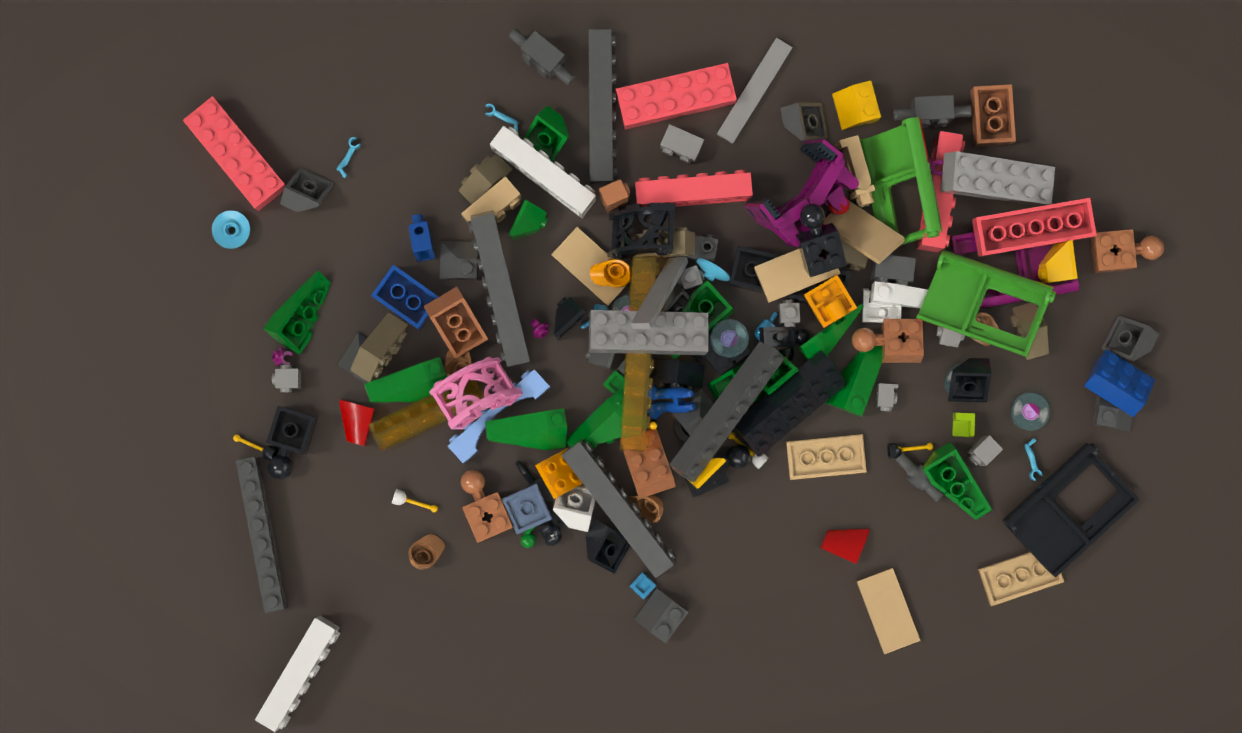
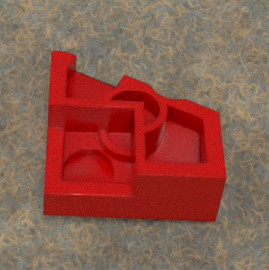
(356, 421)
(845, 543)

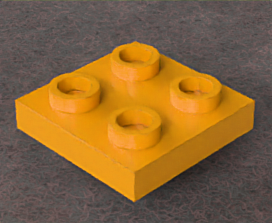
(830, 301)
(558, 475)

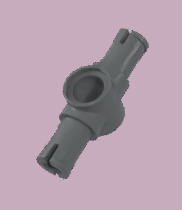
(918, 478)

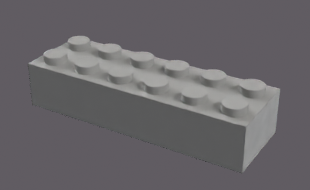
(997, 179)
(670, 334)

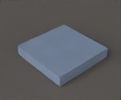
(526, 508)

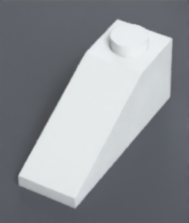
(897, 295)

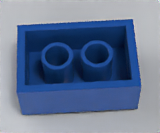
(404, 297)
(1119, 383)

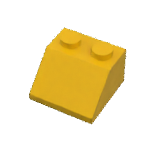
(856, 105)

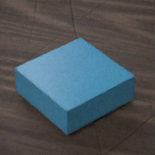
(642, 585)

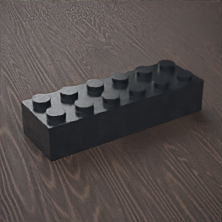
(745, 277)
(790, 403)

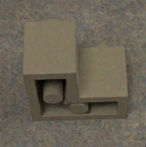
(484, 177)
(1022, 320)

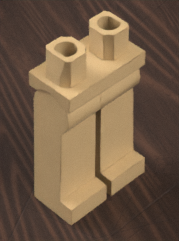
(857, 166)

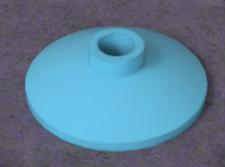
(224, 222)
(712, 271)

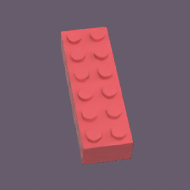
(676, 96)
(943, 143)
(235, 153)
(695, 190)
(1034, 227)

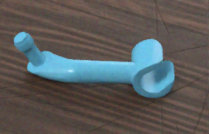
(503, 117)
(344, 162)
(1032, 459)

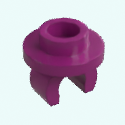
(933, 165)
(541, 330)
(278, 356)

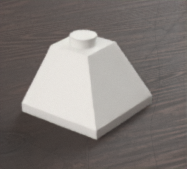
(575, 508)

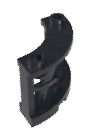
(621, 239)

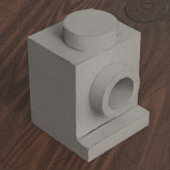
(886, 396)

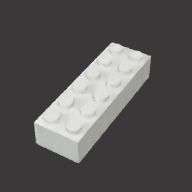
(543, 172)
(297, 673)

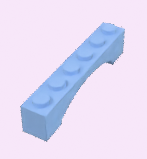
(465, 445)

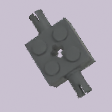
(542, 55)
(933, 111)

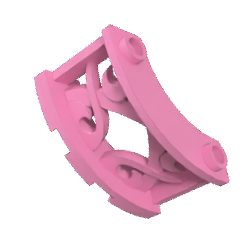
(504, 394)

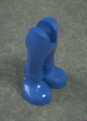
(675, 406)

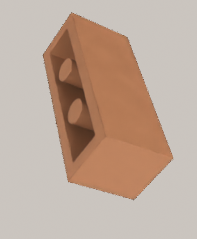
(614, 195)

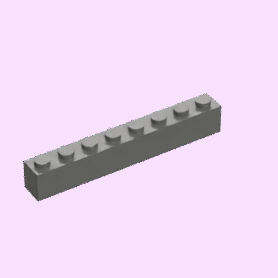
(600, 106)
(500, 289)
(726, 411)
(619, 508)
(261, 534)

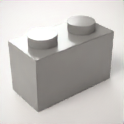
(681, 144)
(984, 451)

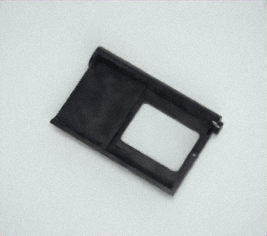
(1049, 529)

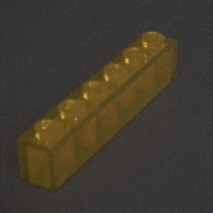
(416, 418)

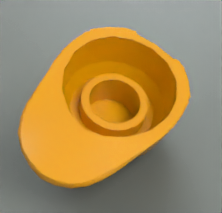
(611, 273)

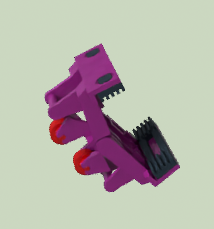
(816, 190)

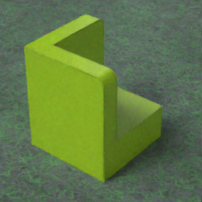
(963, 424)

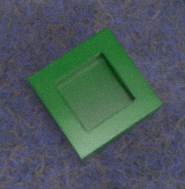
(614, 383)

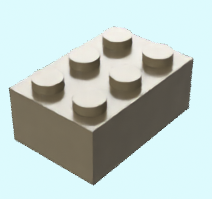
(379, 347)

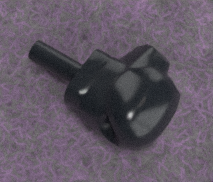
(551, 534)

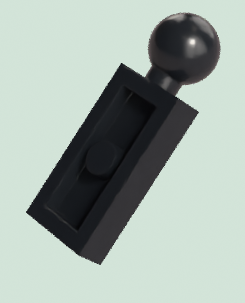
(782, 336)

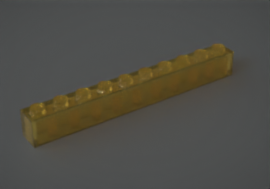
(637, 366)

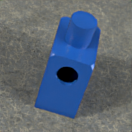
(421, 239)

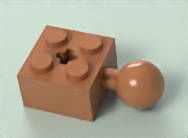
(1126, 250)
(890, 339)
(473, 483)

